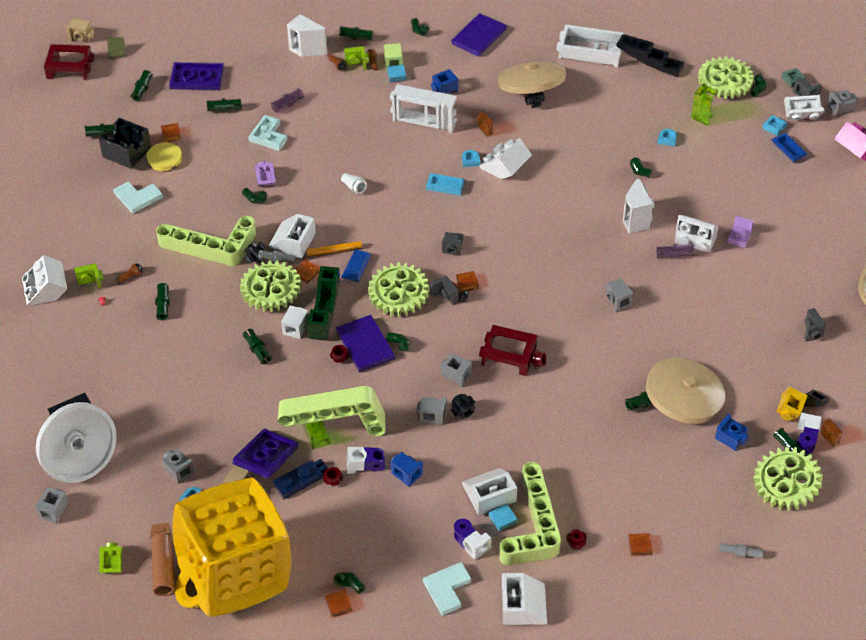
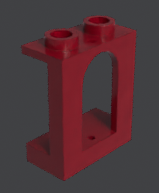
(53, 64)
(522, 361)

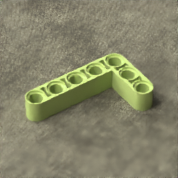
(209, 247)
(334, 405)
(544, 535)

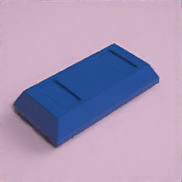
(789, 147)
(356, 265)

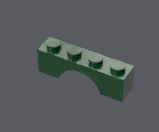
(322, 314)

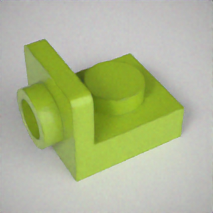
(356, 56)
(88, 274)
(110, 558)

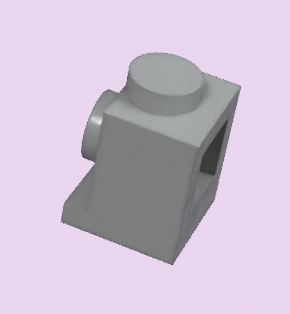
(842, 102)
(619, 294)
(456, 369)
(432, 410)
(177, 465)
(52, 505)

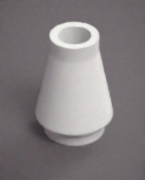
(354, 183)

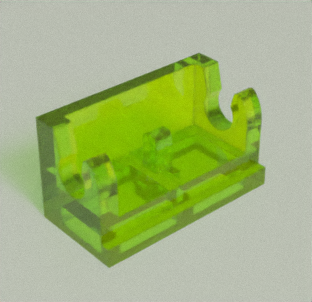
(702, 104)
(316, 434)

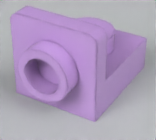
(265, 173)
(740, 232)

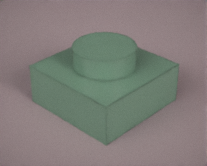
(791, 75)

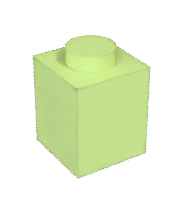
(392, 55)

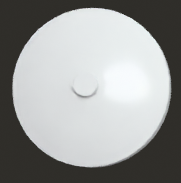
(76, 442)

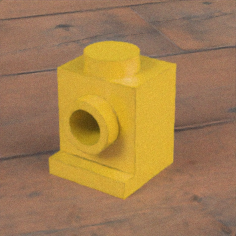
(791, 404)

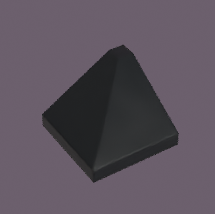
(815, 399)

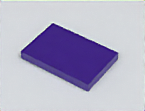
(478, 34)
(196, 76)
(365, 343)
(265, 453)

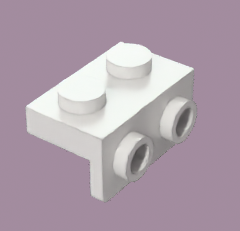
(803, 107)

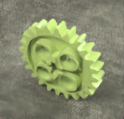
(726, 76)
(282, 290)
(394, 294)
(788, 478)

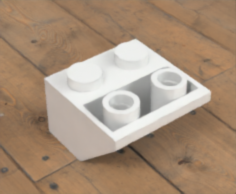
(306, 37)
(506, 158)
(638, 208)
(696, 232)
(294, 236)
(44, 281)
(490, 490)
(523, 600)

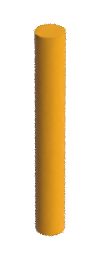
(334, 248)

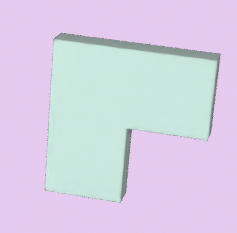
(265, 134)
(137, 200)
(442, 586)

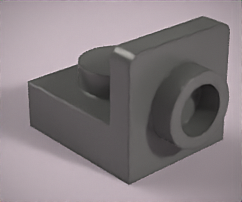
(803, 88)
(452, 243)
(446, 288)
(814, 324)

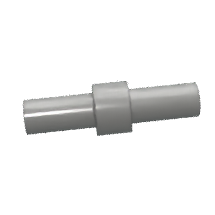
(276, 255)
(741, 550)

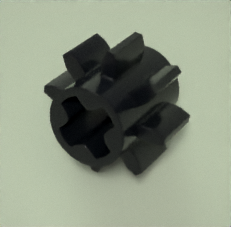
(534, 99)
(253, 252)
(463, 405)

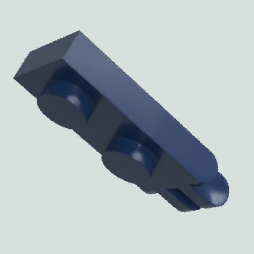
(300, 478)

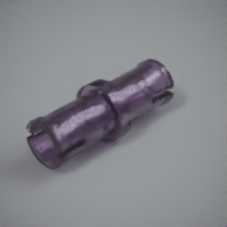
(287, 100)
(675, 251)

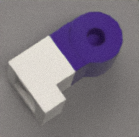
(810, 425)
(365, 459)
(470, 539)

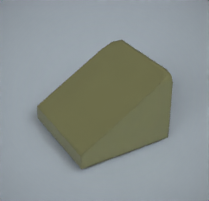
(116, 47)

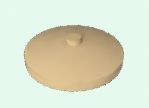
(531, 77)
(685, 390)

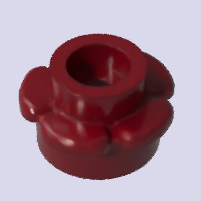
(339, 353)
(538, 359)
(332, 472)
(576, 543)

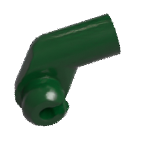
(416, 28)
(760, 85)
(638, 168)
(261, 197)
(399, 338)
(348, 579)

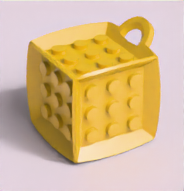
(230, 548)

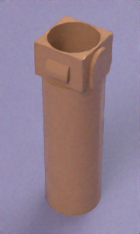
(162, 559)

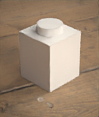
(294, 322)

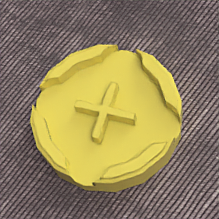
(164, 156)

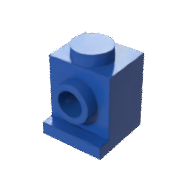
(444, 82)
(731, 433)
(406, 468)

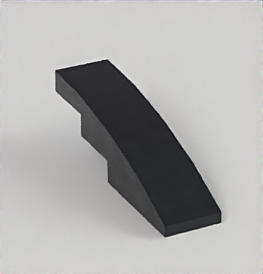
(645, 53)

